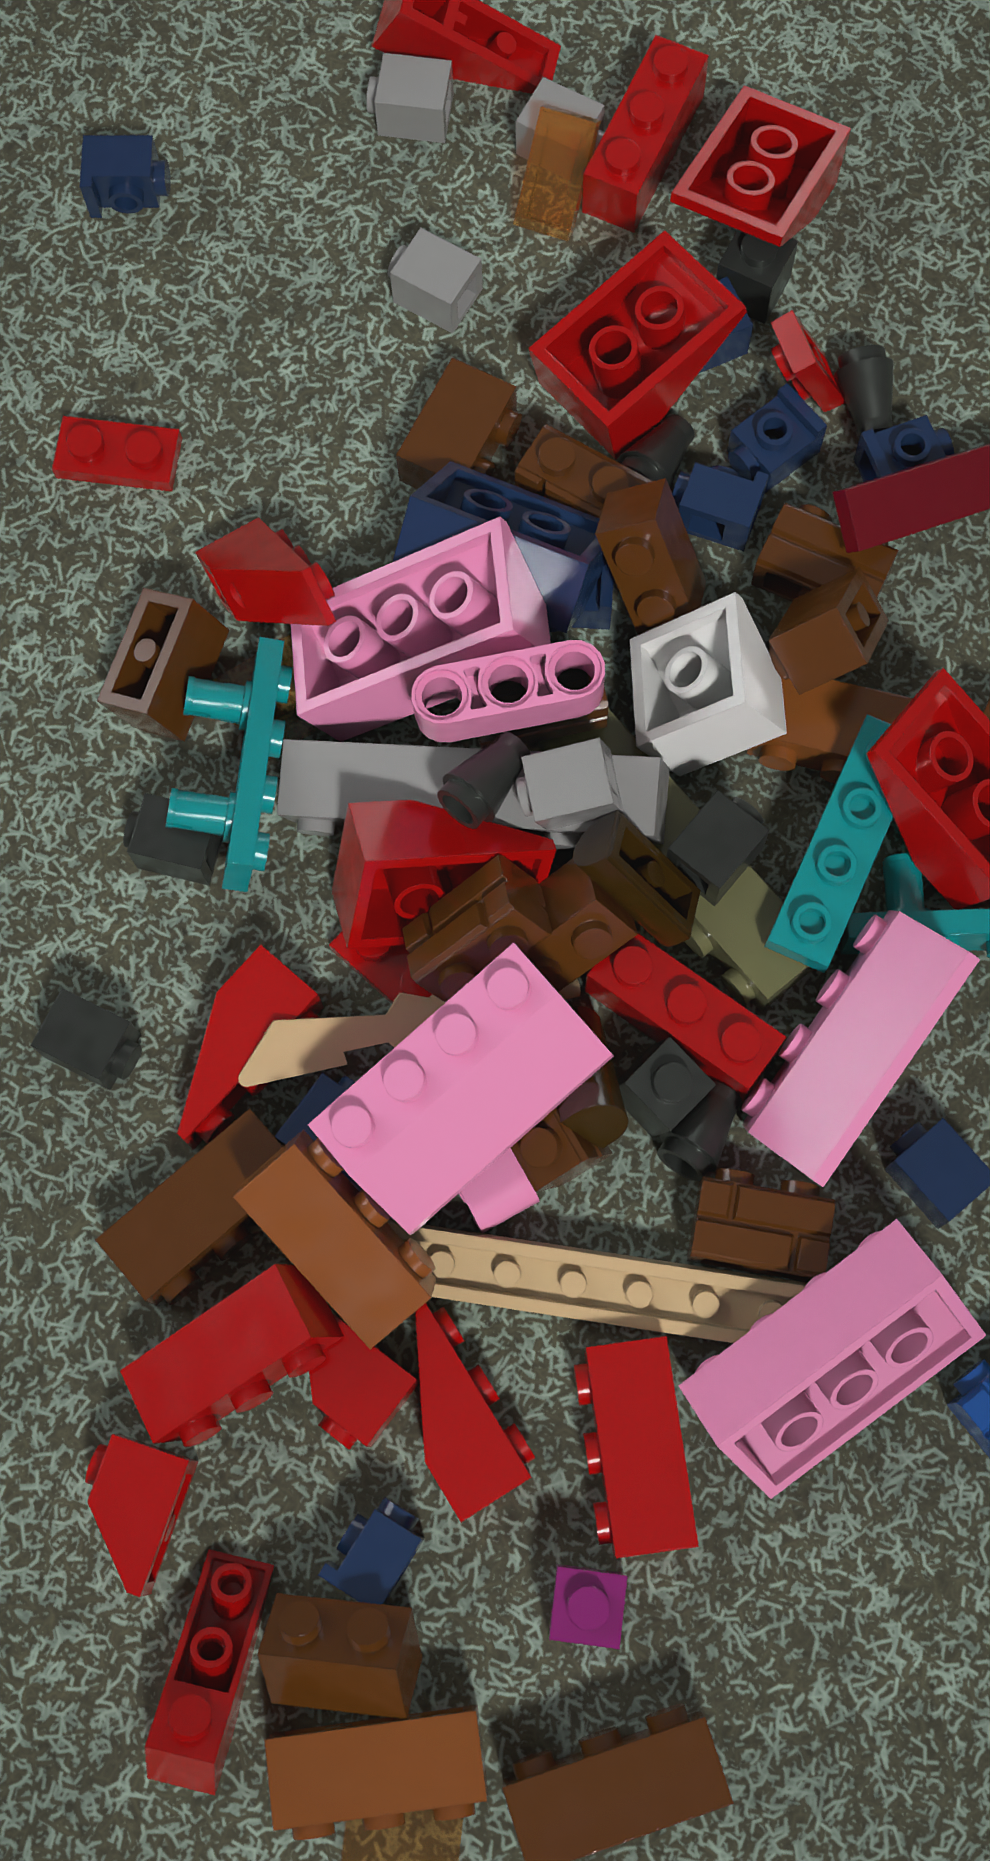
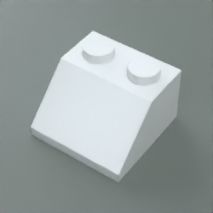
(705, 687)

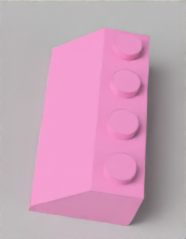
(416, 613)
(856, 1043)
(460, 1090)
(831, 1360)

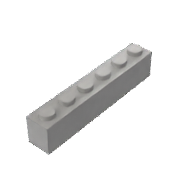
(327, 775)

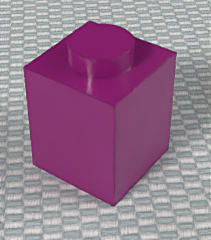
(588, 1606)

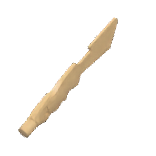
(319, 1044)

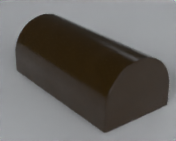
(638, 878)
(597, 1105)

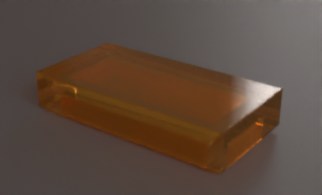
(555, 171)

